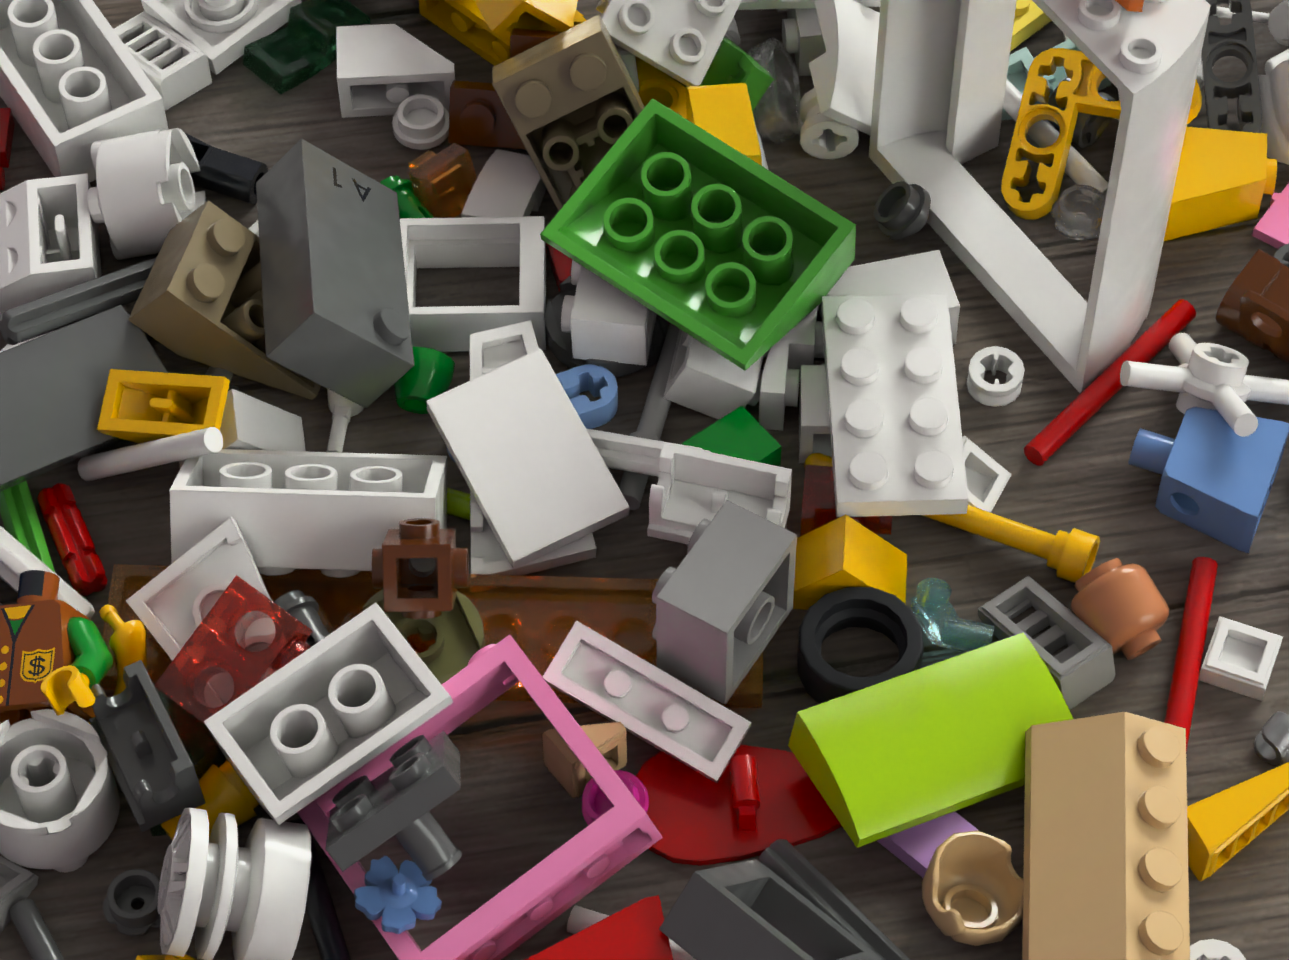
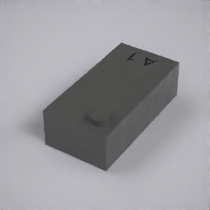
(333, 275)

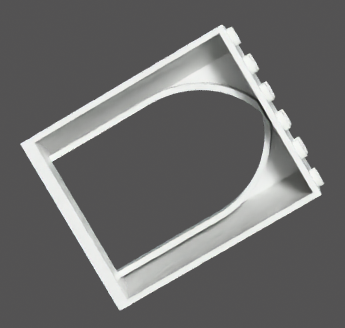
(943, 105)

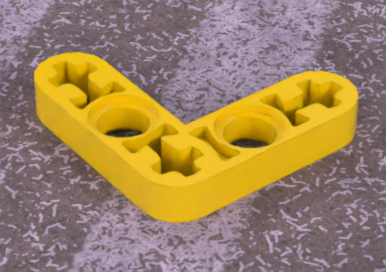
(1077, 96)

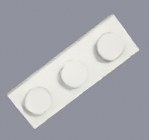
(646, 701)

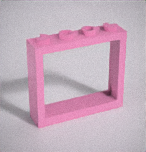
(556, 880)

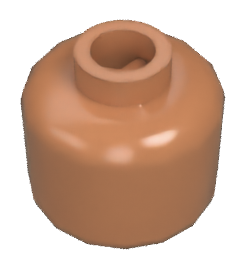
(1121, 606)

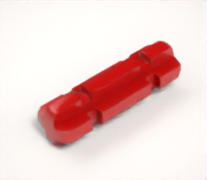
(72, 539)

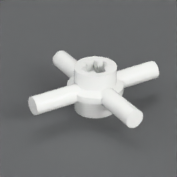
(1209, 379)

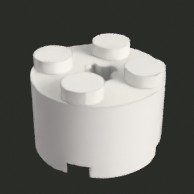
(143, 189)
(54, 791)

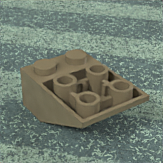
(568, 103)
(209, 300)

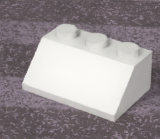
(327, 713)

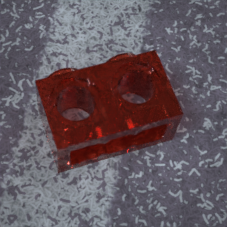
(221, 647)

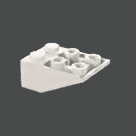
(46, 239)

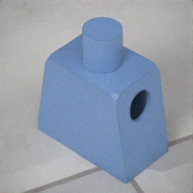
(1213, 474)

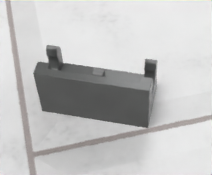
(145, 750)

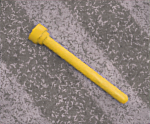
(1066, 552)

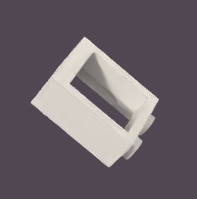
(471, 244)

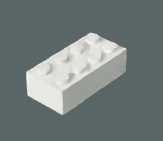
(71, 81)
(307, 505)

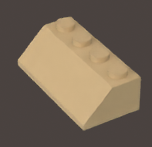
(1106, 840)

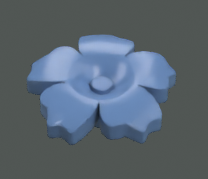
(396, 895)

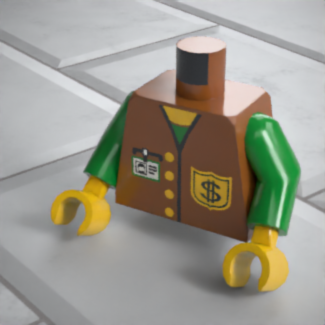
(48, 653)

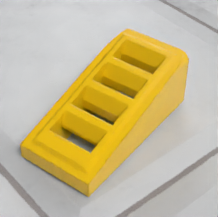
(1234, 818)

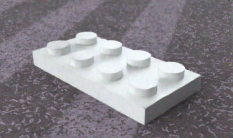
(893, 405)

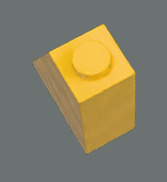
(1219, 180)

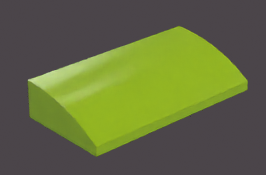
(927, 738)

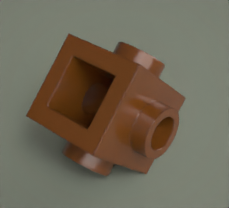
(417, 592)

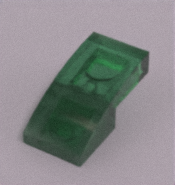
(304, 46)

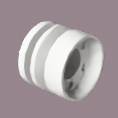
(236, 889)

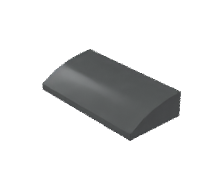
(57, 390)

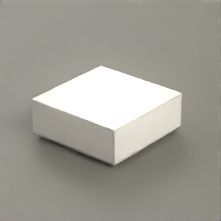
(1240, 658)

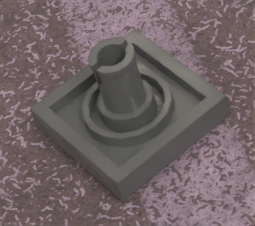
(399, 805)

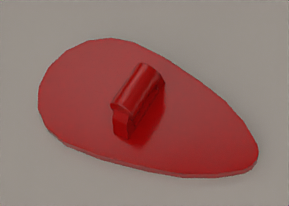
(751, 806)

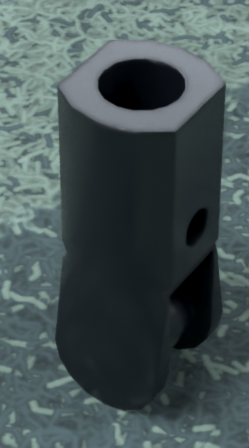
(226, 171)

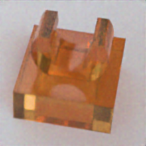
(443, 180)

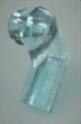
(941, 621)

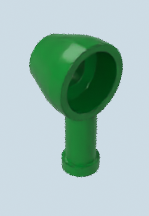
(427, 379)

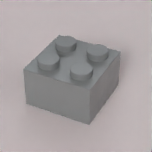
(724, 600)

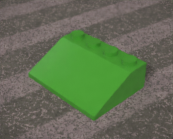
(703, 236)

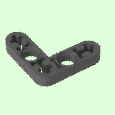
(1238, 41)

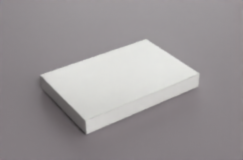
(527, 458)

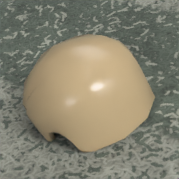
(973, 889)

